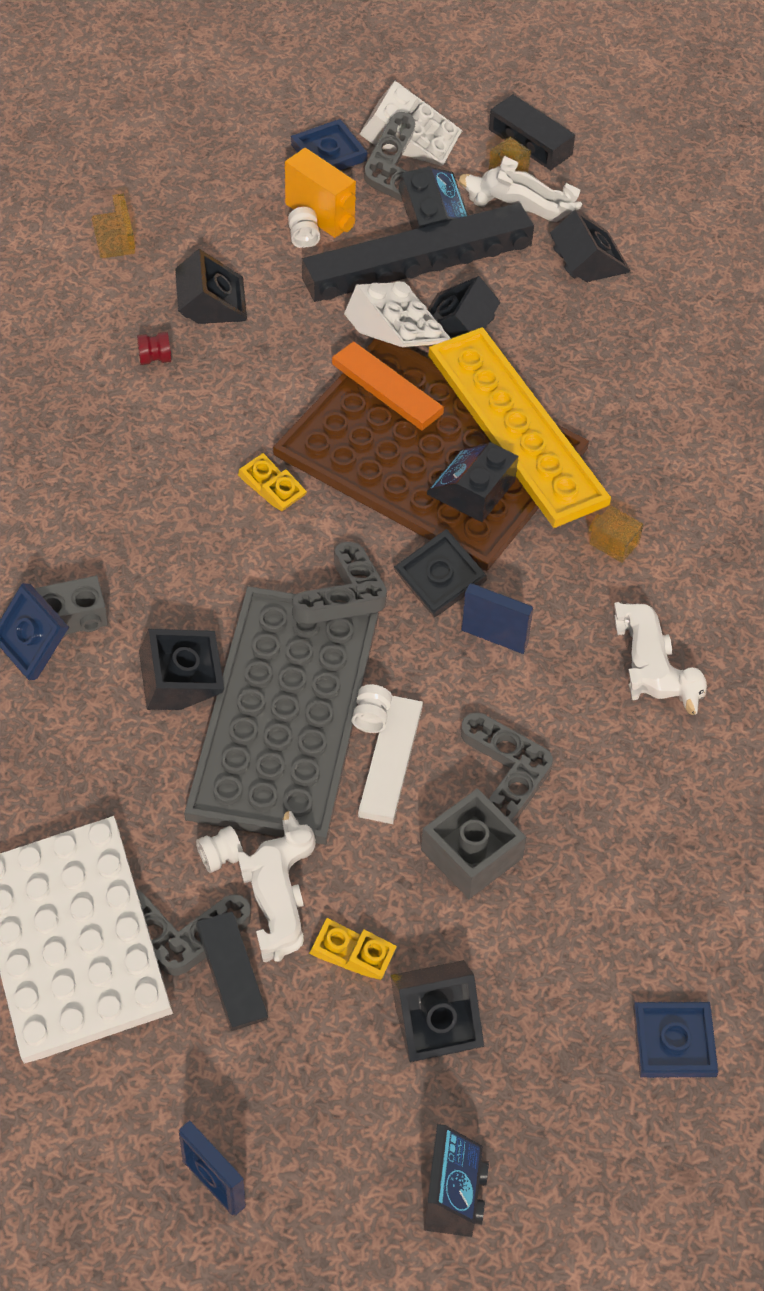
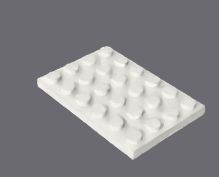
(75, 942)

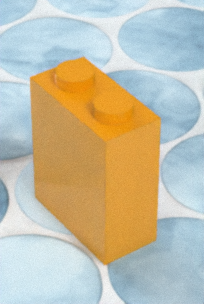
(323, 188)

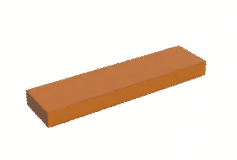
(387, 385)

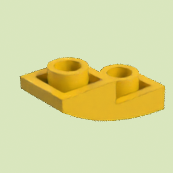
(269, 482)
(353, 951)

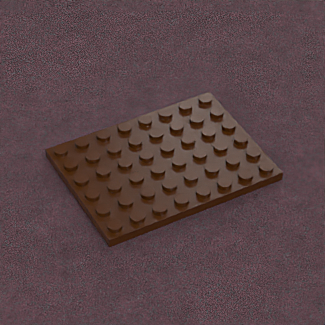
(390, 463)

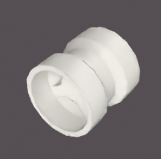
(304, 227)
(372, 706)
(219, 848)

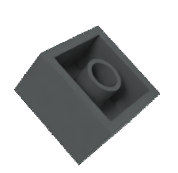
(473, 843)

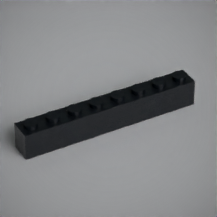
(417, 251)

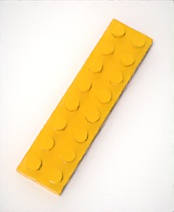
(519, 423)

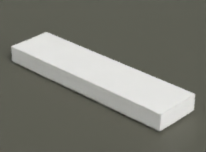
(390, 761)

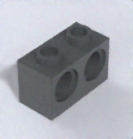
(77, 603)

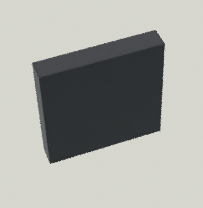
(440, 573)

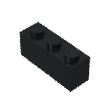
(544, 137)

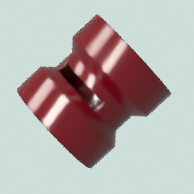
(154, 348)

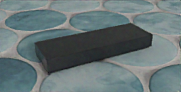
(231, 971)

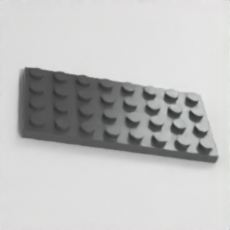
(282, 719)

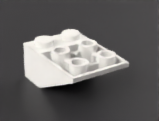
(432, 134)
(393, 315)

